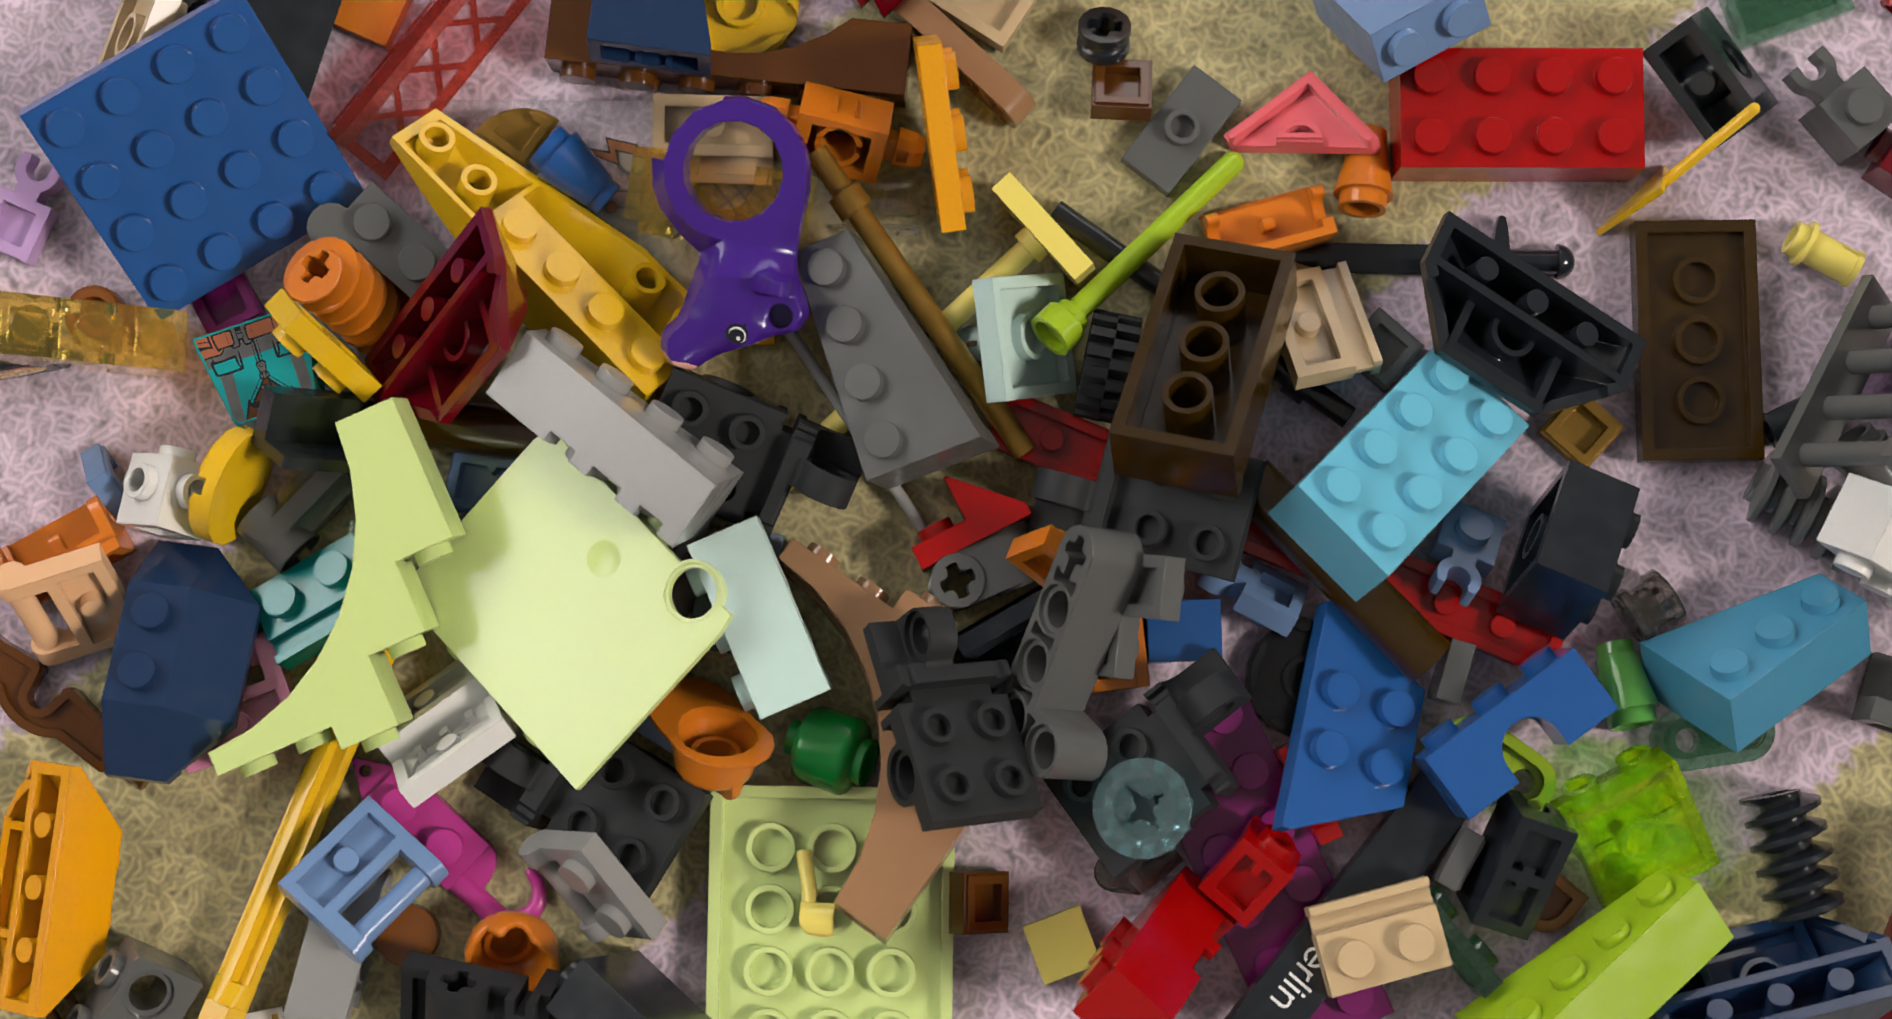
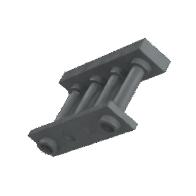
(1836, 397)

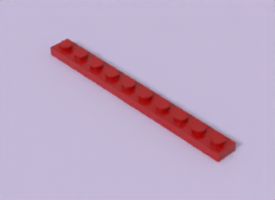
(1077, 449)

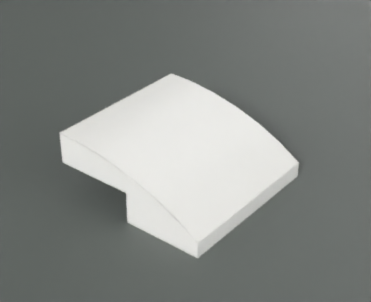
(450, 733)

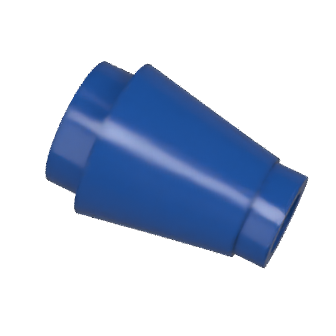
(574, 169)

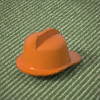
(711, 736)

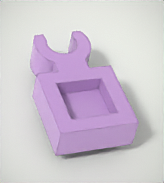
(23, 213)

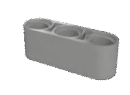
(325, 979)

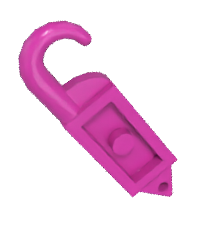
(450, 838)

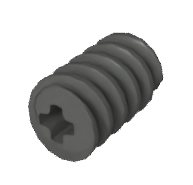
(1773, 495)

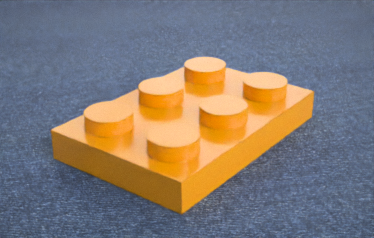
(943, 132)

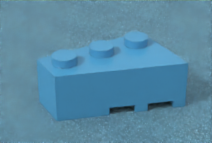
(1759, 658)

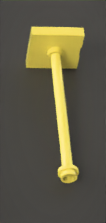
(1036, 240)

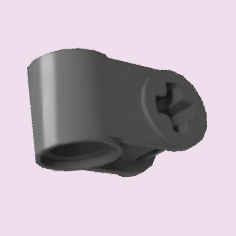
(987, 567)

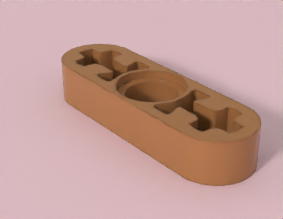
(978, 70)

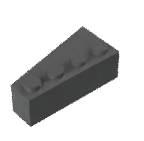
(887, 371)

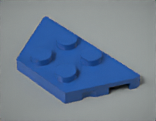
(1348, 731)

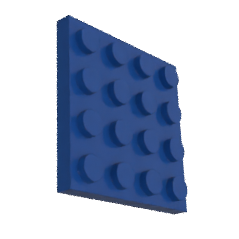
(192, 152)

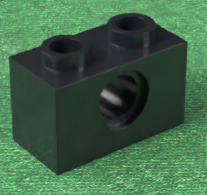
(1708, 73)

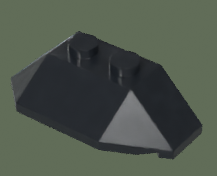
(1520, 326)

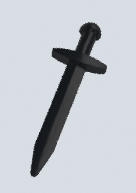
(1407, 257)

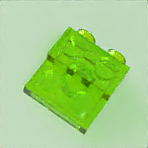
(1635, 823)

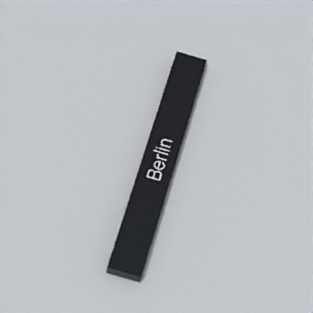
(1393, 852)

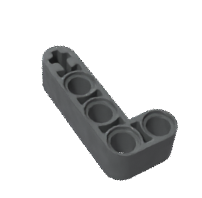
(1067, 649)

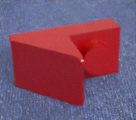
(982, 513)

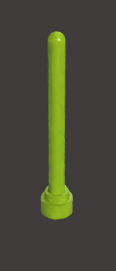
(1062, 323)

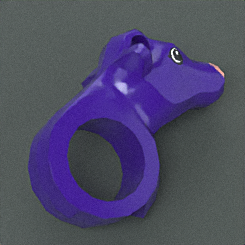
(746, 267)

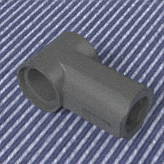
(290, 521)

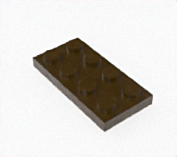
(1703, 350)

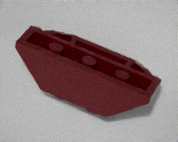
(453, 325)

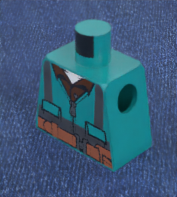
(248, 358)

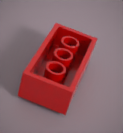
(1519, 116)

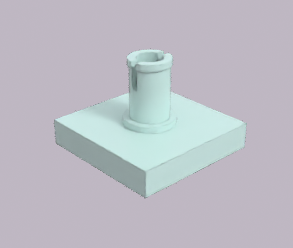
(1010, 352)

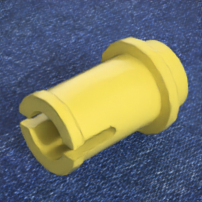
(1822, 253)

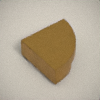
(518, 132)

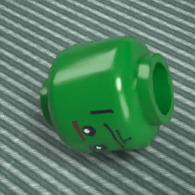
(831, 750)

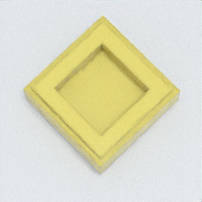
(1060, 944)

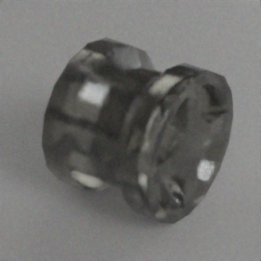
(1648, 606)

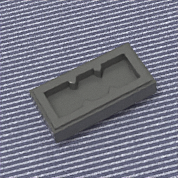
(1180, 131)

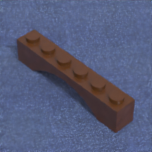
(854, 57)

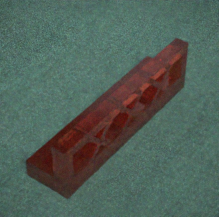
(401, 61)

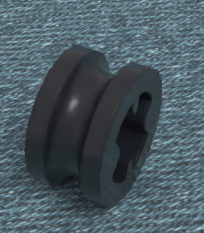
(1100, 49)

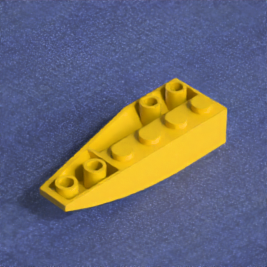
(568, 259)

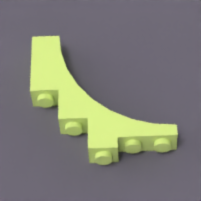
(399, 516)

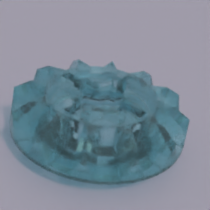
(1114, 805)

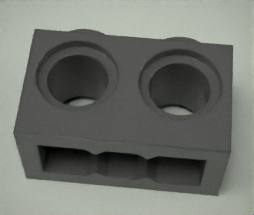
(166, 999)

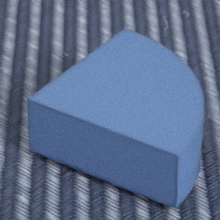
(99, 476)

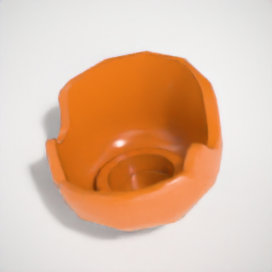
(514, 944)

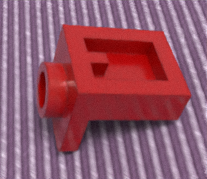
(1251, 871)

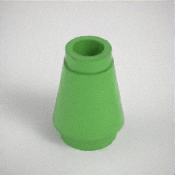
(1627, 684)

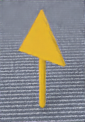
(1662, 178)

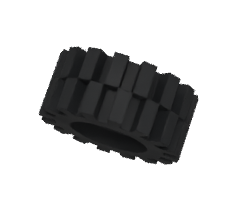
(1106, 364)

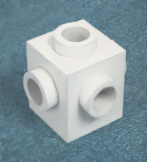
(159, 492)

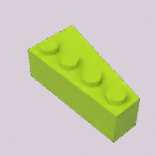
(1618, 960)

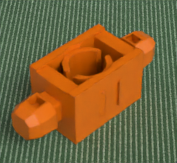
(859, 117)

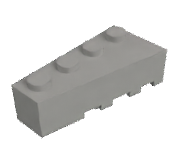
(616, 433)

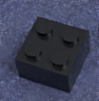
(1570, 551)

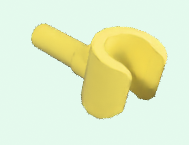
(814, 916)

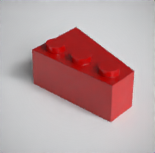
(1151, 962)

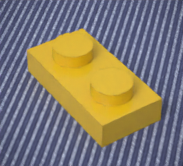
(336, 362)

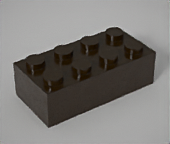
(1204, 365)

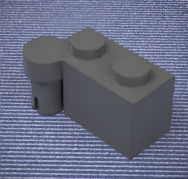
(382, 235)

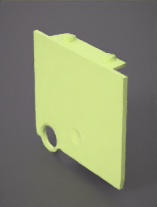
(568, 609)

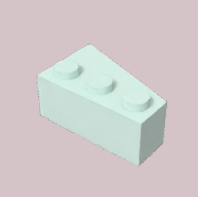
(766, 628)

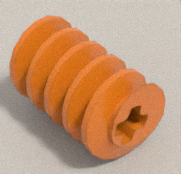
(344, 291)

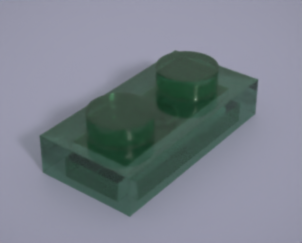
(1469, 956)

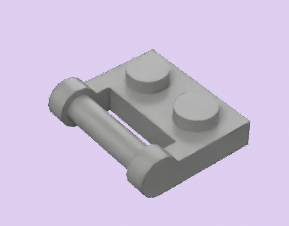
(593, 884)

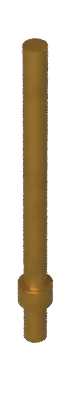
(852, 204)

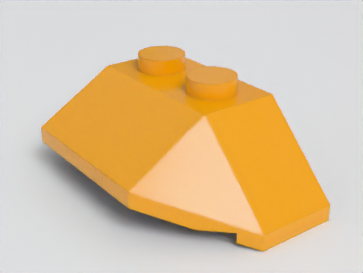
(54, 886)

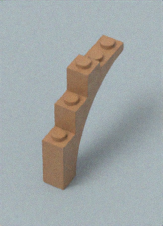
(896, 854)

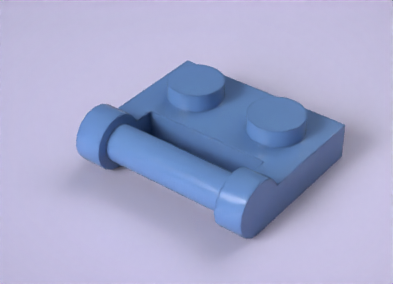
(348, 864)

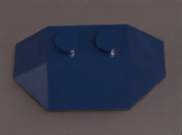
(177, 663)
(1791, 973)

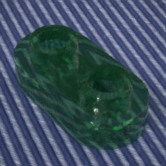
(1706, 750)

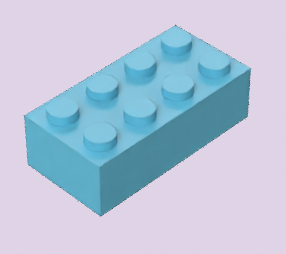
(1397, 473)

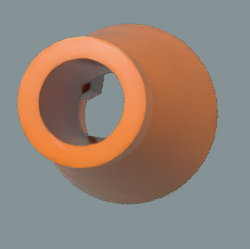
(1365, 181)

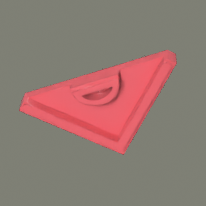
(1303, 120)

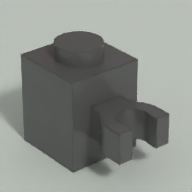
(1845, 111)

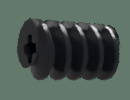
(1794, 854)

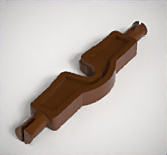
(68, 717)

